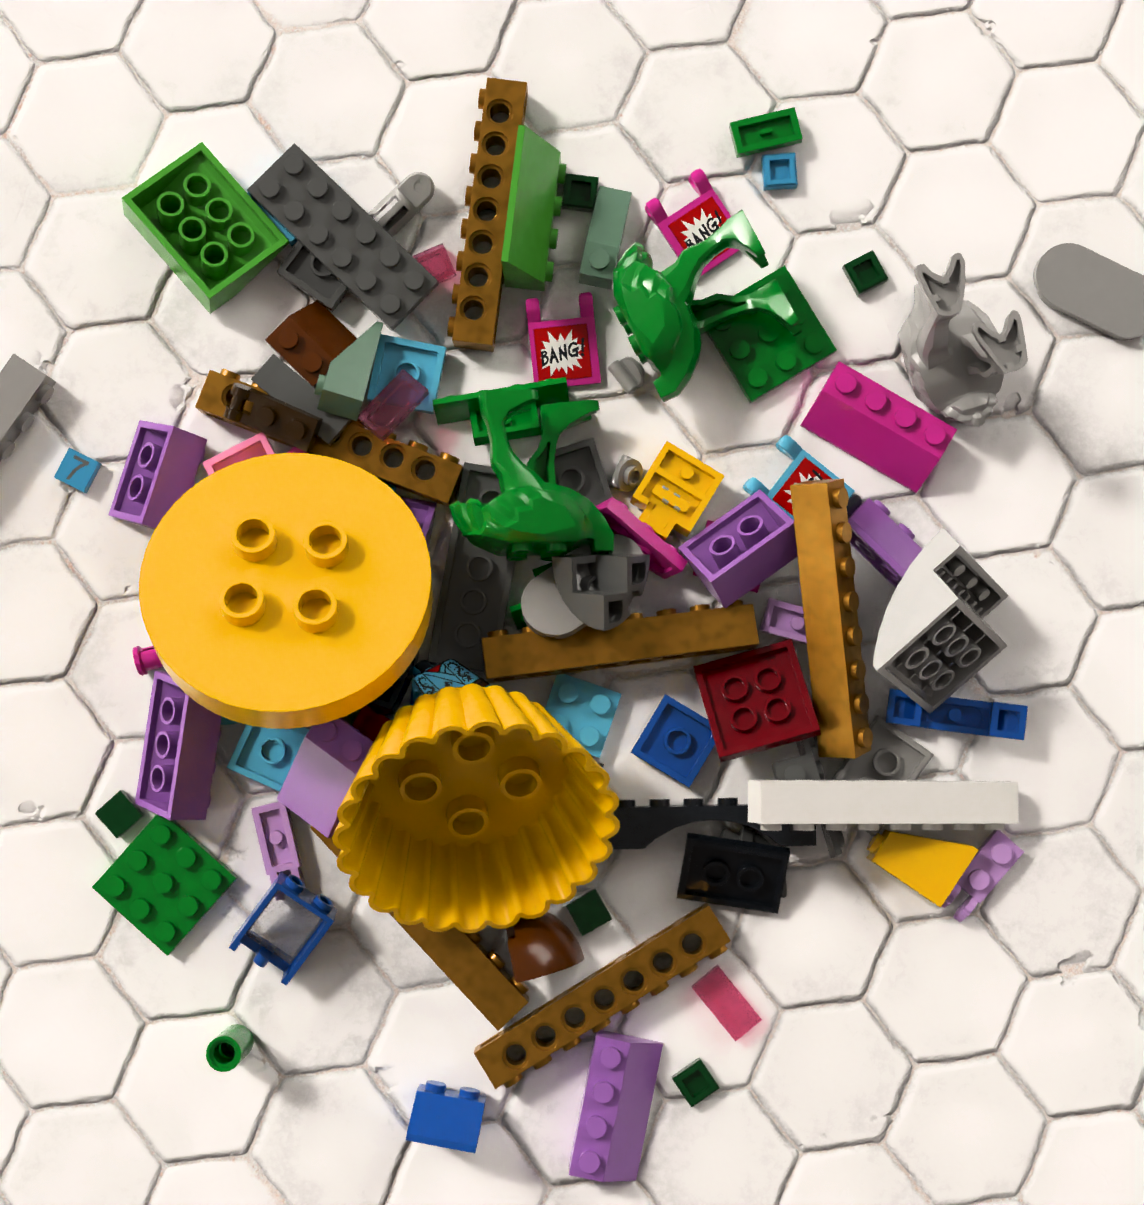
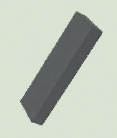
(286, 385)

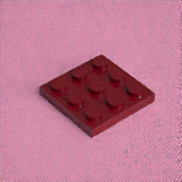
(756, 700)

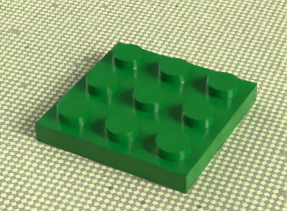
(762, 350)
(165, 882)

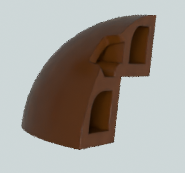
(541, 947)

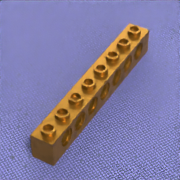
(509, 98)
(439, 488)
(507, 1072)

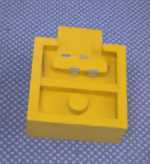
(675, 491)

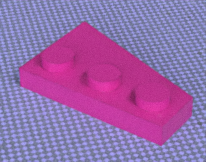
(664, 557)

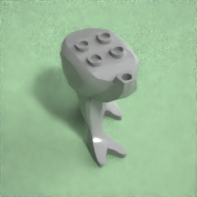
(954, 348)

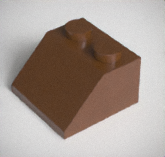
(310, 341)

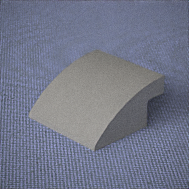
(936, 626)

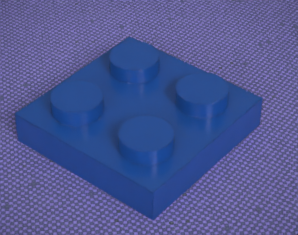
(675, 741)

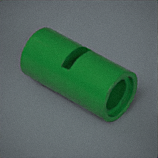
(218, 1054)

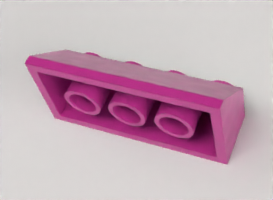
(878, 427)

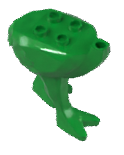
(668, 320)
(532, 511)

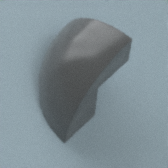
(600, 585)

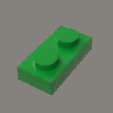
(765, 132)

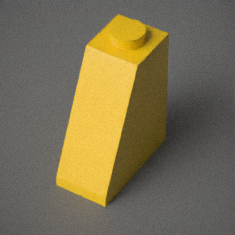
(922, 862)

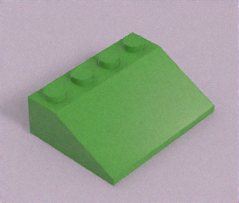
(532, 212)
(204, 226)

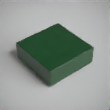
(580, 192)
(865, 273)
(119, 814)
(588, 912)
(695, 1082)

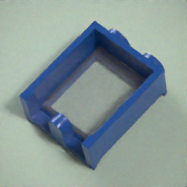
(286, 925)

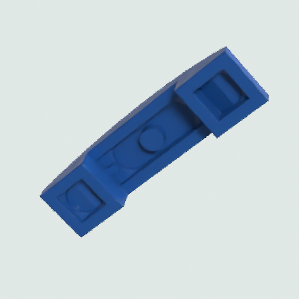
(960, 716)

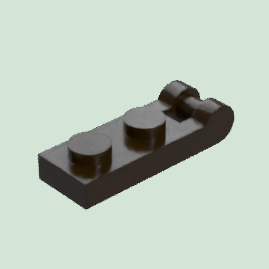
(273, 417)

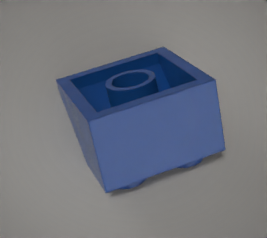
(446, 1116)

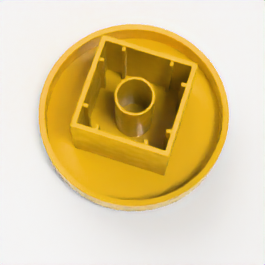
(286, 590)

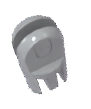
(411, 195)

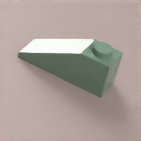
(604, 237)
(348, 376)

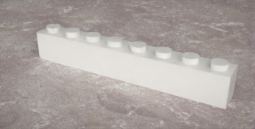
(882, 802)

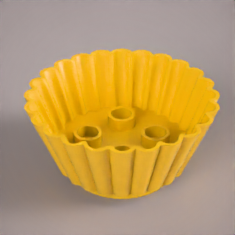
(474, 813)

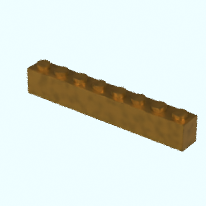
(831, 617)
(631, 643)
(468, 966)

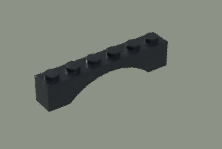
(645, 823)

